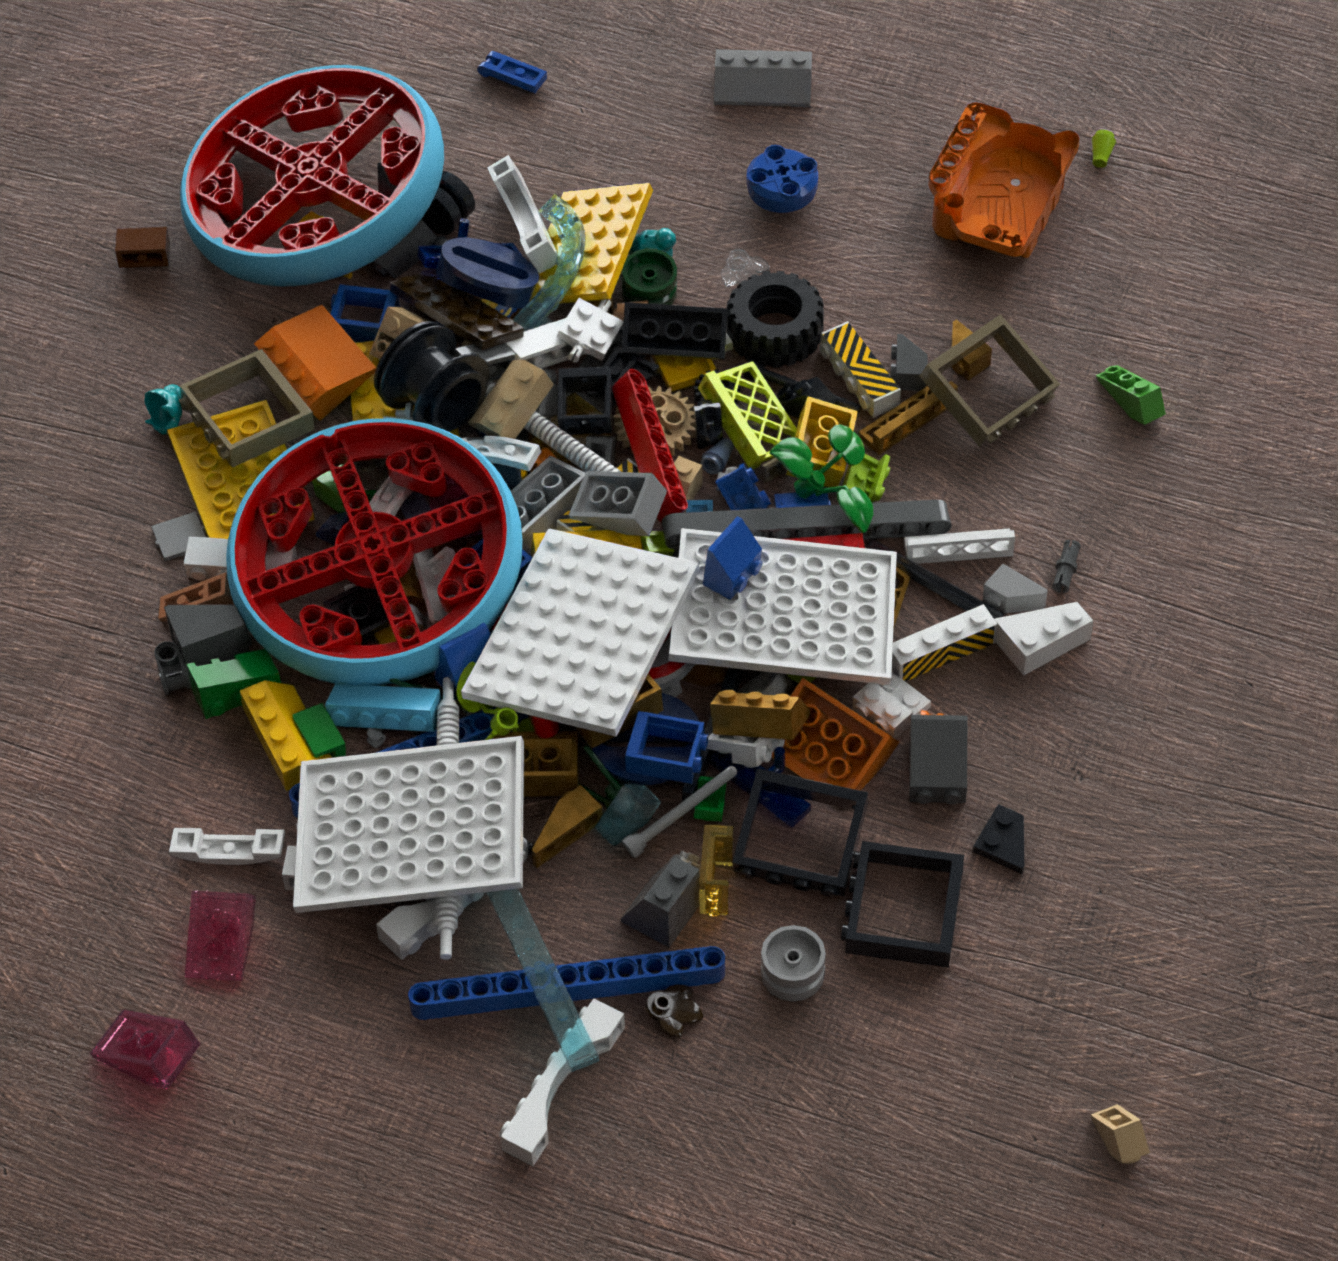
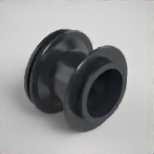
(423, 372)

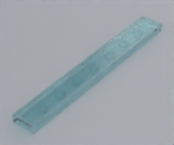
(544, 978)

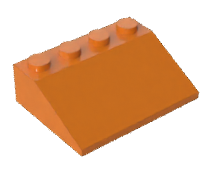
(317, 359)
(835, 742)

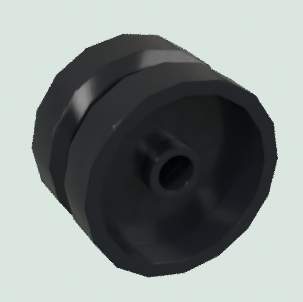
(449, 205)

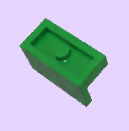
(320, 732)

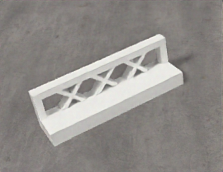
(959, 546)

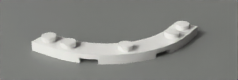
(495, 448)

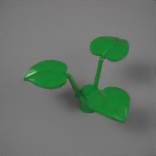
(797, 460)

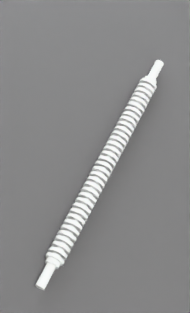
(563, 442)
(447, 733)

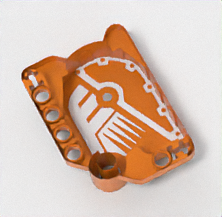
(1003, 190)

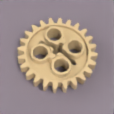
(675, 418)

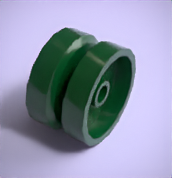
(650, 277)

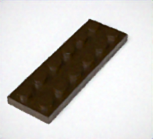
(457, 310)

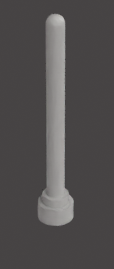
(637, 842)

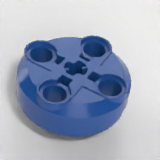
(782, 179)

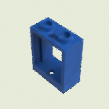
(361, 296)
(670, 728)

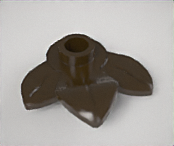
(677, 1009)

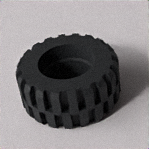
(775, 294)

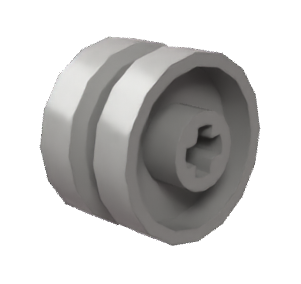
(793, 963)

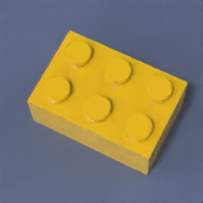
(813, 429)

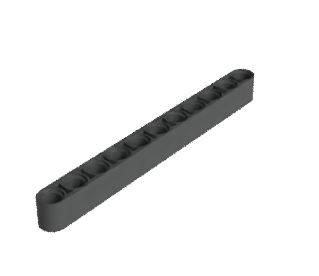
(888, 521)

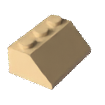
(512, 400)

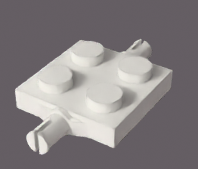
(589, 329)

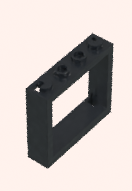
(812, 791)
(898, 948)

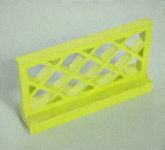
(735, 420)

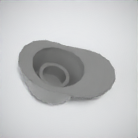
(768, 684)

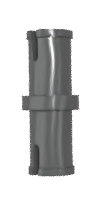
(1066, 566)

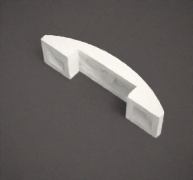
(226, 849)

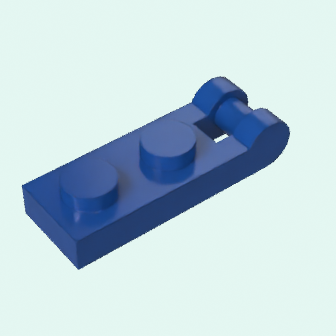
(512, 71)

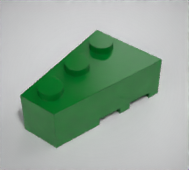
(219, 683)

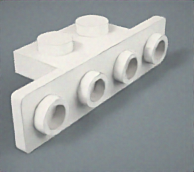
(430, 573)

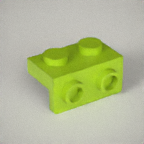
(868, 476)

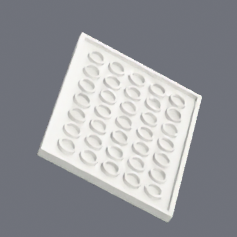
(803, 613)
(581, 631)
(410, 825)

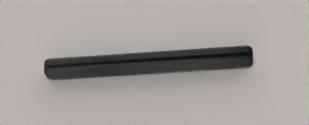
(935, 582)

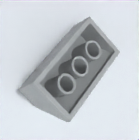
(763, 78)
(545, 497)

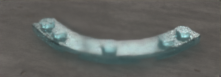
(569, 258)

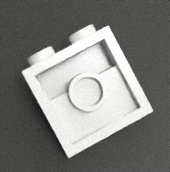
(890, 705)
(745, 750)

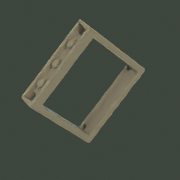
(1018, 352)
(234, 374)

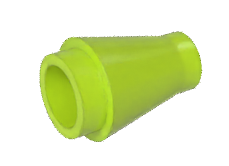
(1102, 147)

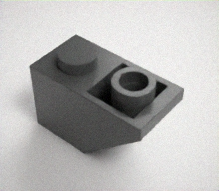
(909, 364)

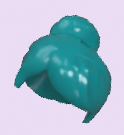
(654, 239)
(164, 408)

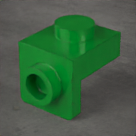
(711, 807)

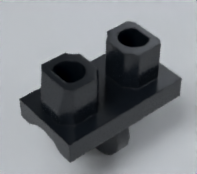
(708, 423)

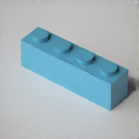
(384, 707)

